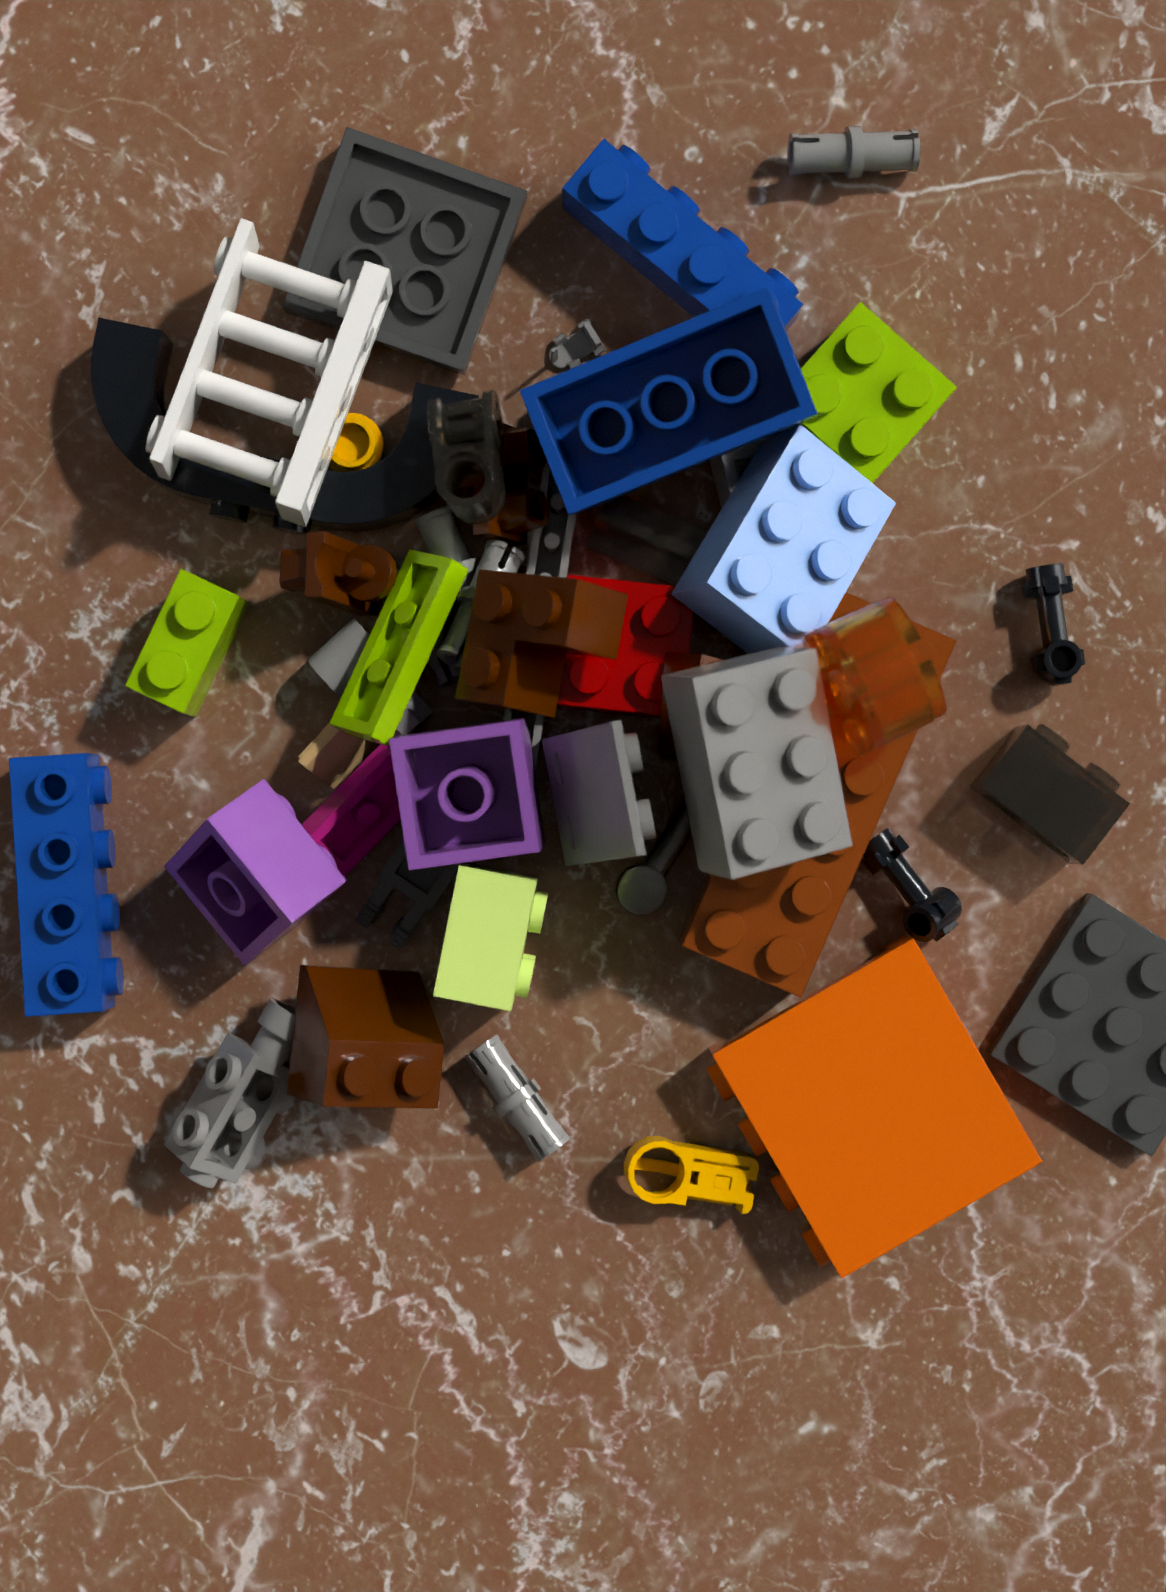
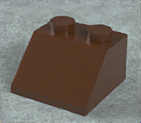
(364, 1039)

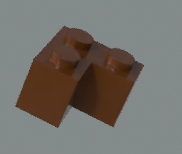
(522, 636)

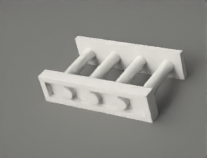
(313, 421)

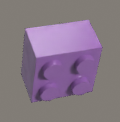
(467, 793)
(254, 871)

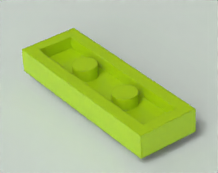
(399, 646)

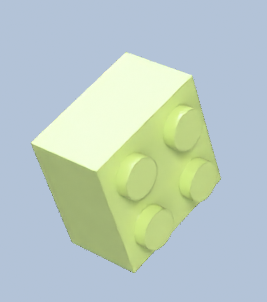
(487, 937)

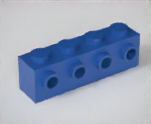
(665, 237)
(64, 884)

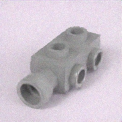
(236, 1101)

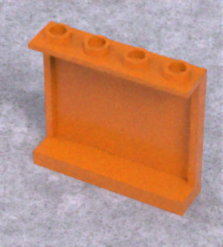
(873, 1108)

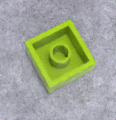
(870, 392)

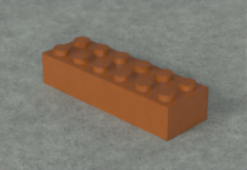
(782, 916)

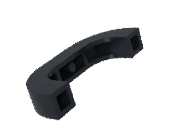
(128, 390)

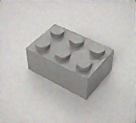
(757, 761)

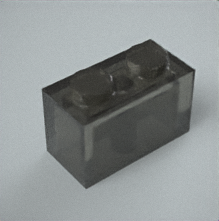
(1051, 793)

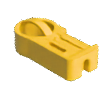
(701, 1175)

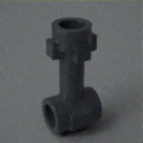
(1059, 656)
(930, 912)

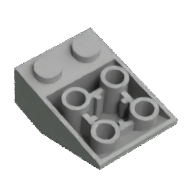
(596, 794)

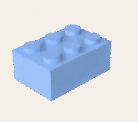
(784, 544)

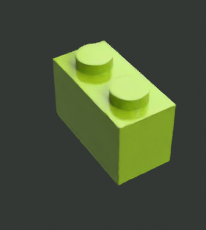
(187, 643)

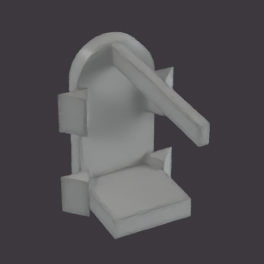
(570, 350)

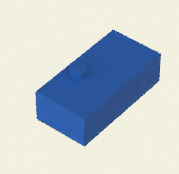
(669, 402)

